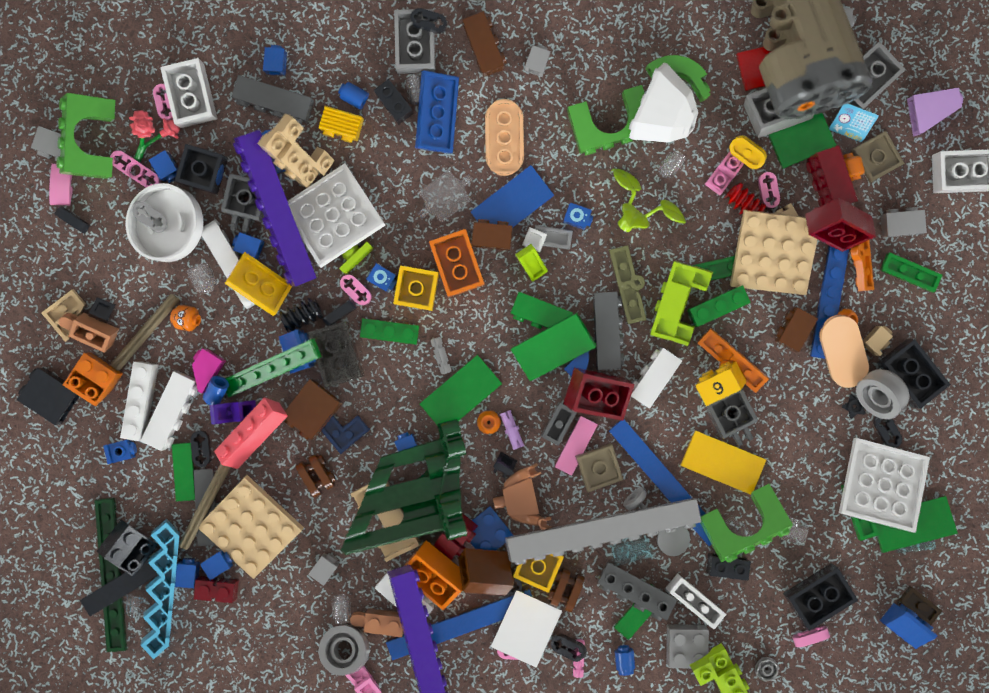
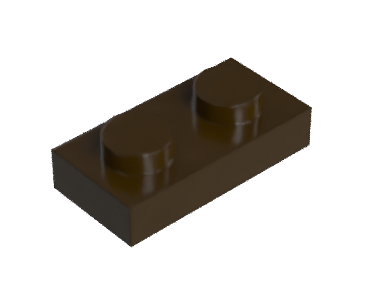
(920, 605)

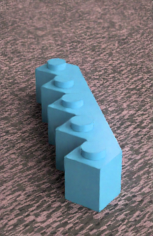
(161, 589)

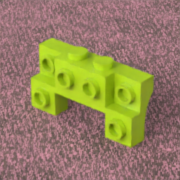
(674, 299)
(719, 667)

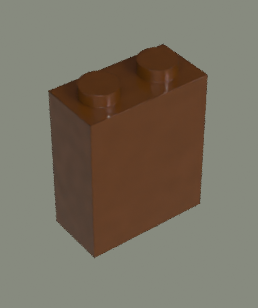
(311, 409)
(485, 571)

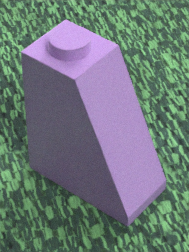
(932, 107)

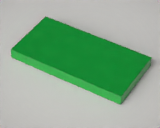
(553, 347)
(461, 392)
(933, 523)

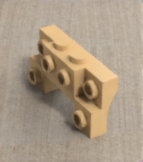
(290, 156)
(389, 519)

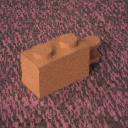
(89, 330)
(378, 622)

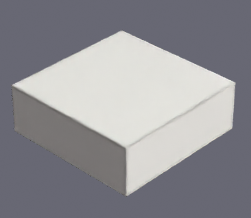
(535, 238)

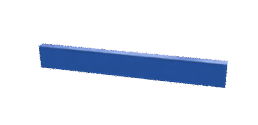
(653, 468)
(458, 624)

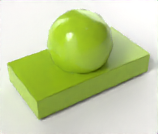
(354, 256)
(531, 262)

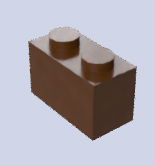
(491, 235)
(796, 329)

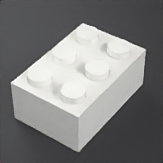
(188, 93)
(960, 171)

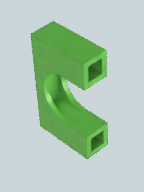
(589, 137)
(72, 158)
(729, 545)

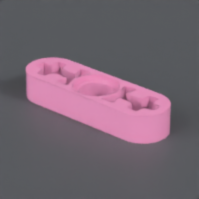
(127, 158)

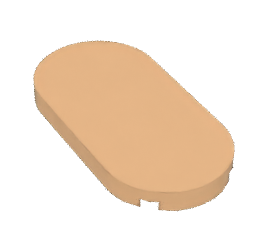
(504, 137)
(844, 350)

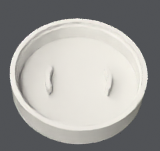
(183, 223)

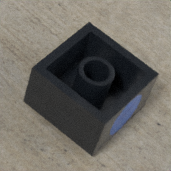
(201, 169)

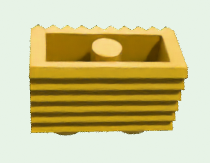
(341, 124)

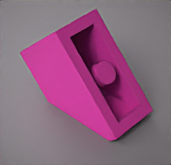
(205, 367)

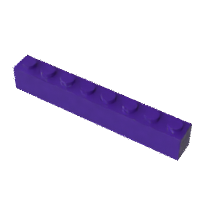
(275, 209)
(417, 630)

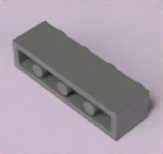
(272, 99)
(607, 330)

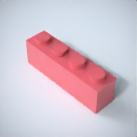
(250, 433)

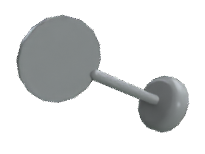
(669, 543)

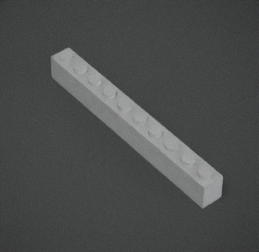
(603, 530)

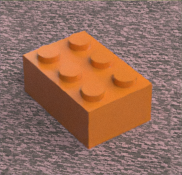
(456, 263)
(437, 574)

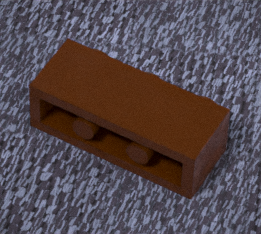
(484, 44)

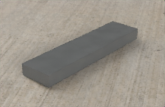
(202, 480)

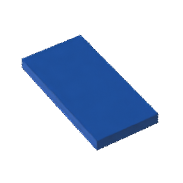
(437, 112)
(515, 199)

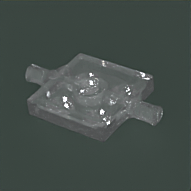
(445, 196)

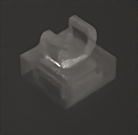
(132, 605)

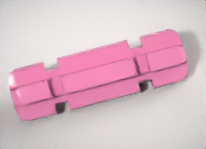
(578, 671)

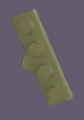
(628, 284)

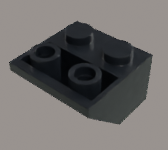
(127, 548)

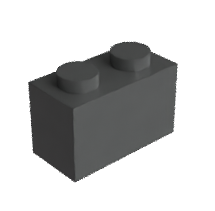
(558, 424)

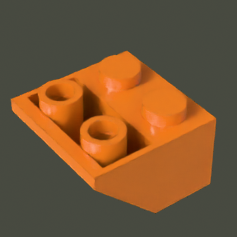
(92, 378)

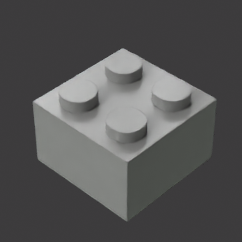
(686, 644)

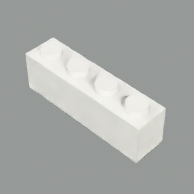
(139, 400)
(169, 411)

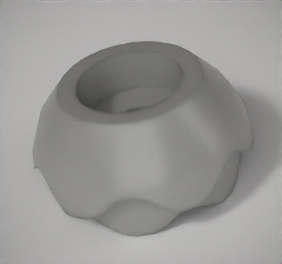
(771, 673)

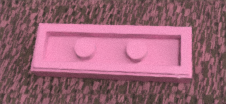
(575, 445)

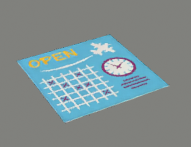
(853, 122)

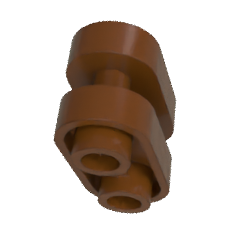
(326, 478)
(556, 595)

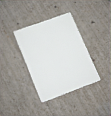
(526, 628)

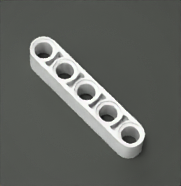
(222, 251)

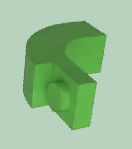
(685, 69)

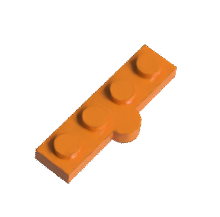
(862, 262)
(724, 352)

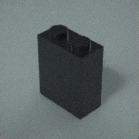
(47, 396)

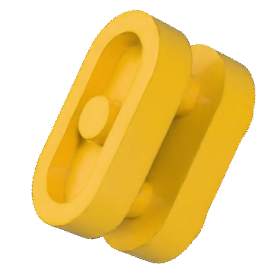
(748, 152)

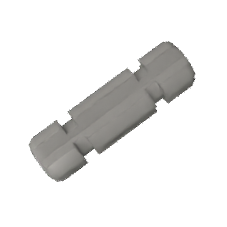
(440, 355)

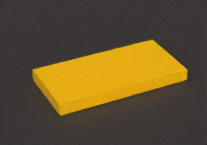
(723, 462)

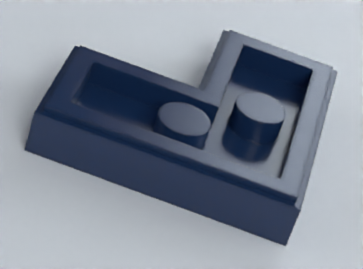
(345, 436)

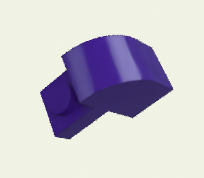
(231, 411)

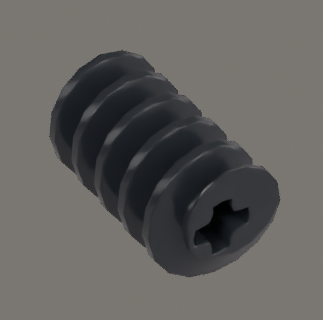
(301, 315)

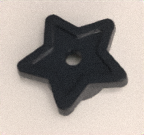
(854, 411)

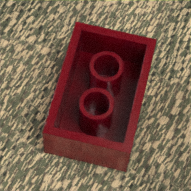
(831, 176)
(840, 224)
(598, 394)

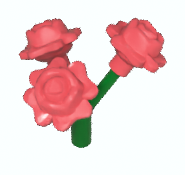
(144, 127)

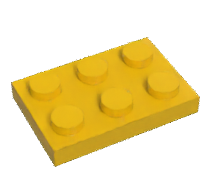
(258, 284)

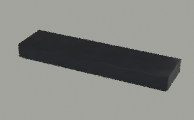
(117, 589)

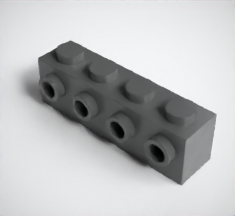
(634, 589)

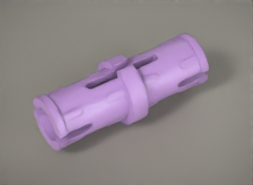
(512, 430)

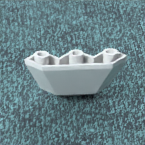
(666, 109)

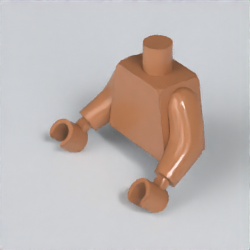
(521, 499)

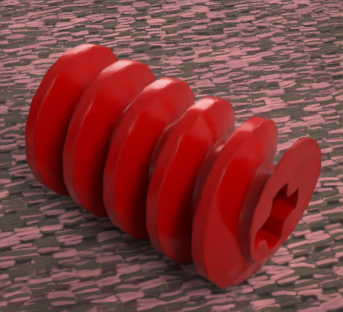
(743, 200)

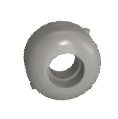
(883, 394)
(329, 652)

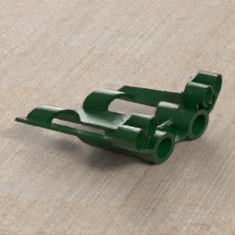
(427, 502)

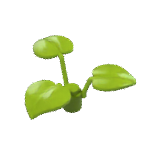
(631, 216)

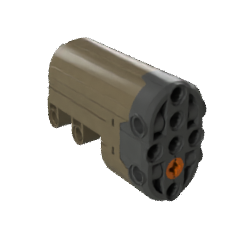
(813, 59)

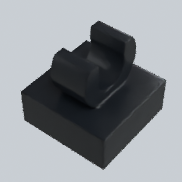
(504, 464)

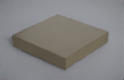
(878, 156)
(599, 467)

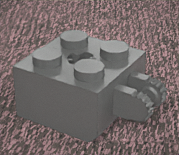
(234, 205)
(740, 420)

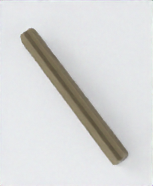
(144, 332)
(204, 506)

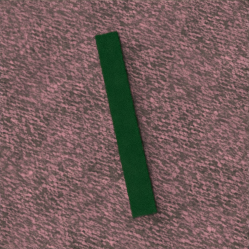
(114, 613)

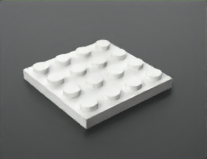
(334, 215)
(884, 485)

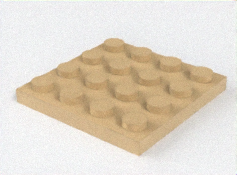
(773, 253)
(250, 527)

